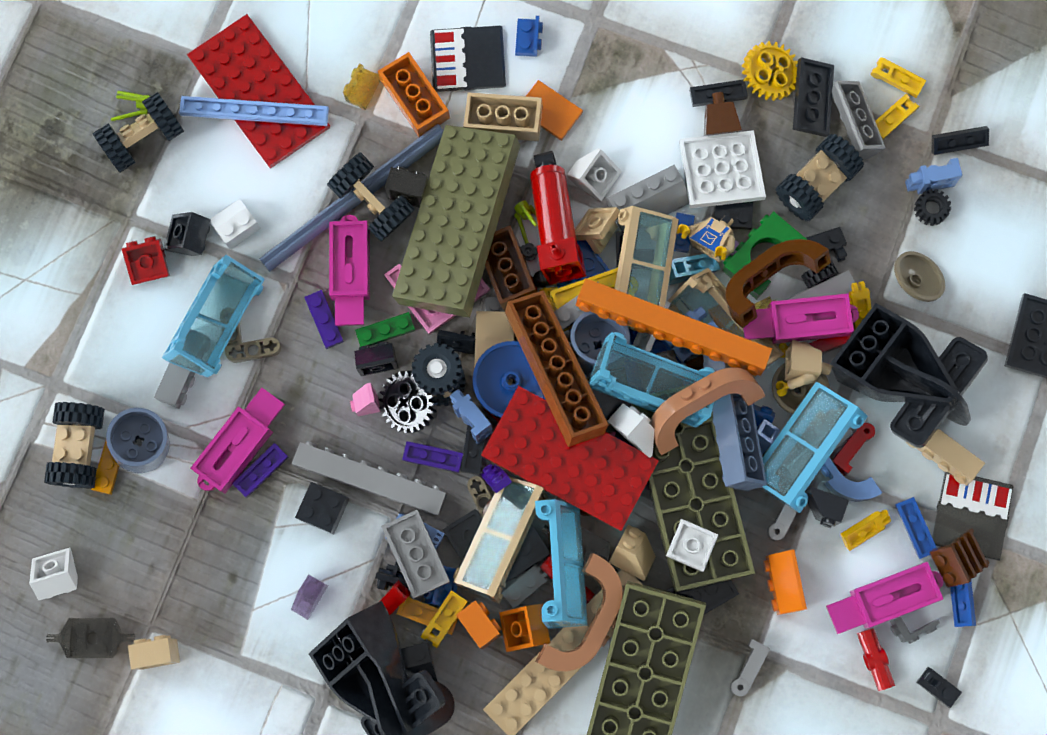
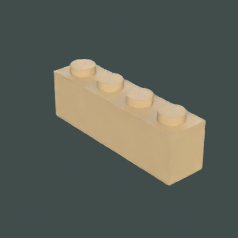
(951, 457)

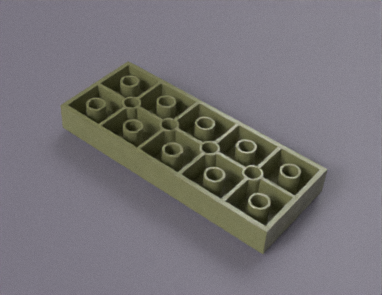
(457, 220)
(691, 488)
(647, 663)

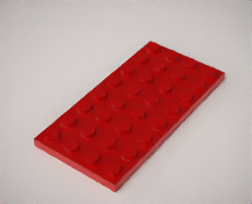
(245, 67)
(595, 475)

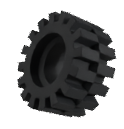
(941, 200)
(812, 279)

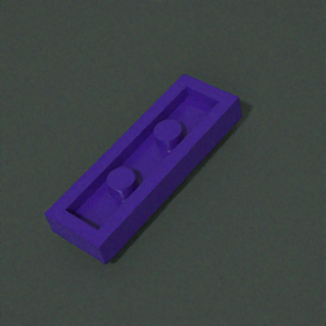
(323, 319)
(432, 457)
(260, 470)
(495, 477)

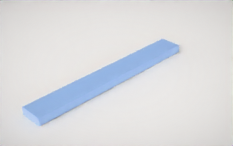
(254, 111)

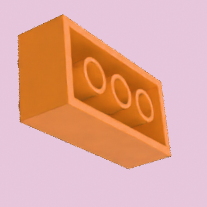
(413, 94)

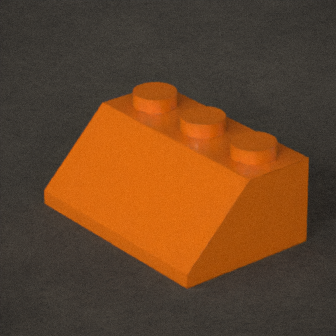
(785, 582)

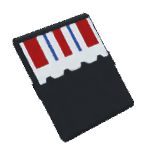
(467, 58)

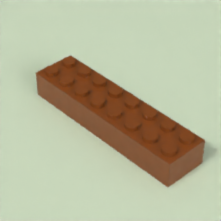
(556, 368)

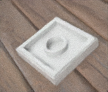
(692, 545)

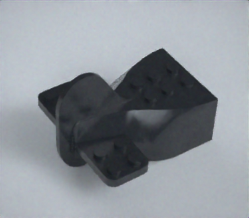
(897, 363)
(368, 674)

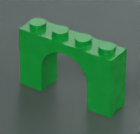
(773, 231)

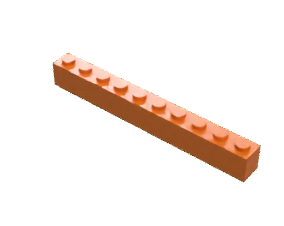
(673, 327)

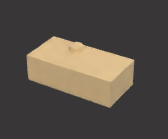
(504, 114)
(491, 329)

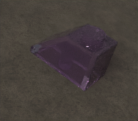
(308, 596)

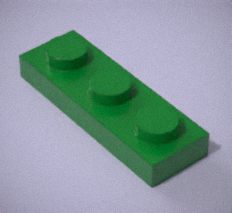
(385, 330)

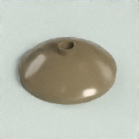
(919, 276)
(792, 400)

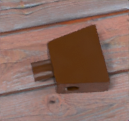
(720, 117)

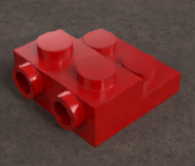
(145, 260)

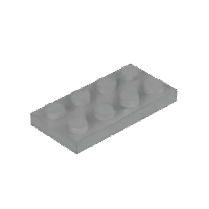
(415, 554)

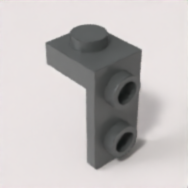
(899, 629)

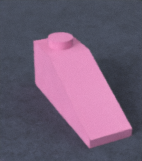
(365, 401)

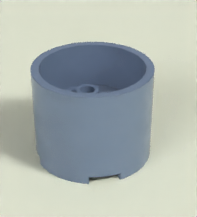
(589, 334)
(134, 425)

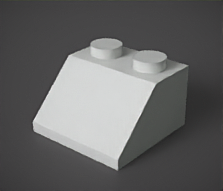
(235, 224)
(634, 428)
(53, 574)

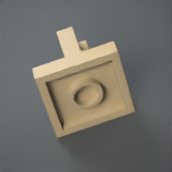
(597, 227)

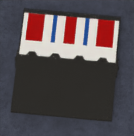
(979, 506)

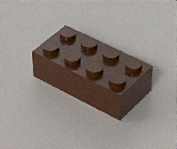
(508, 268)

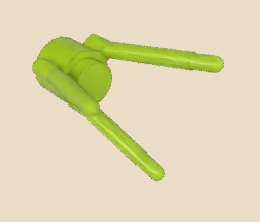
(133, 97)
(524, 211)

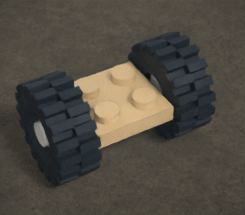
(129, 134)
(820, 177)
(350, 178)
(438, 372)
(74, 445)

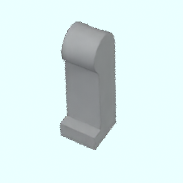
(782, 523)
(742, 684)

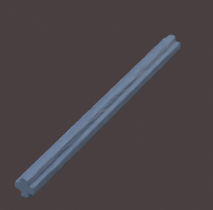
(350, 201)

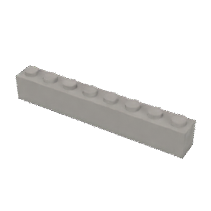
(369, 479)

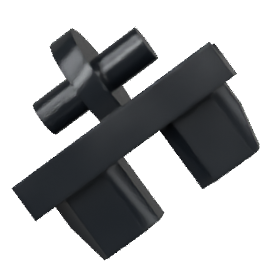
(390, 574)

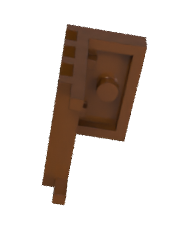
(959, 560)

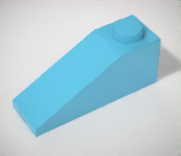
(686, 267)

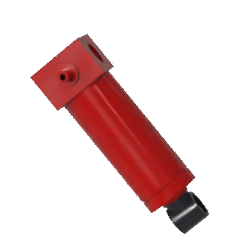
(559, 252)

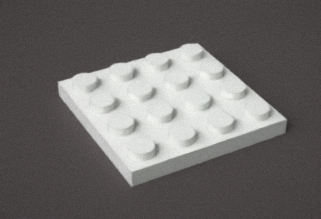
(722, 169)

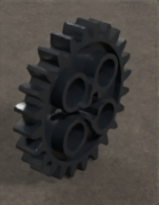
(418, 414)

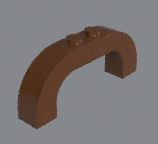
(764, 267)

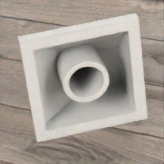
(594, 174)

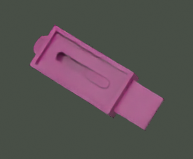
(349, 269)
(804, 319)
(237, 443)
(887, 598)

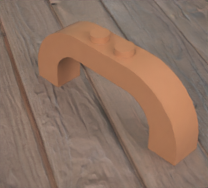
(698, 396)
(603, 620)

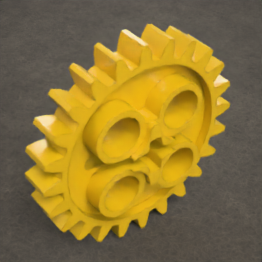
(755, 66)

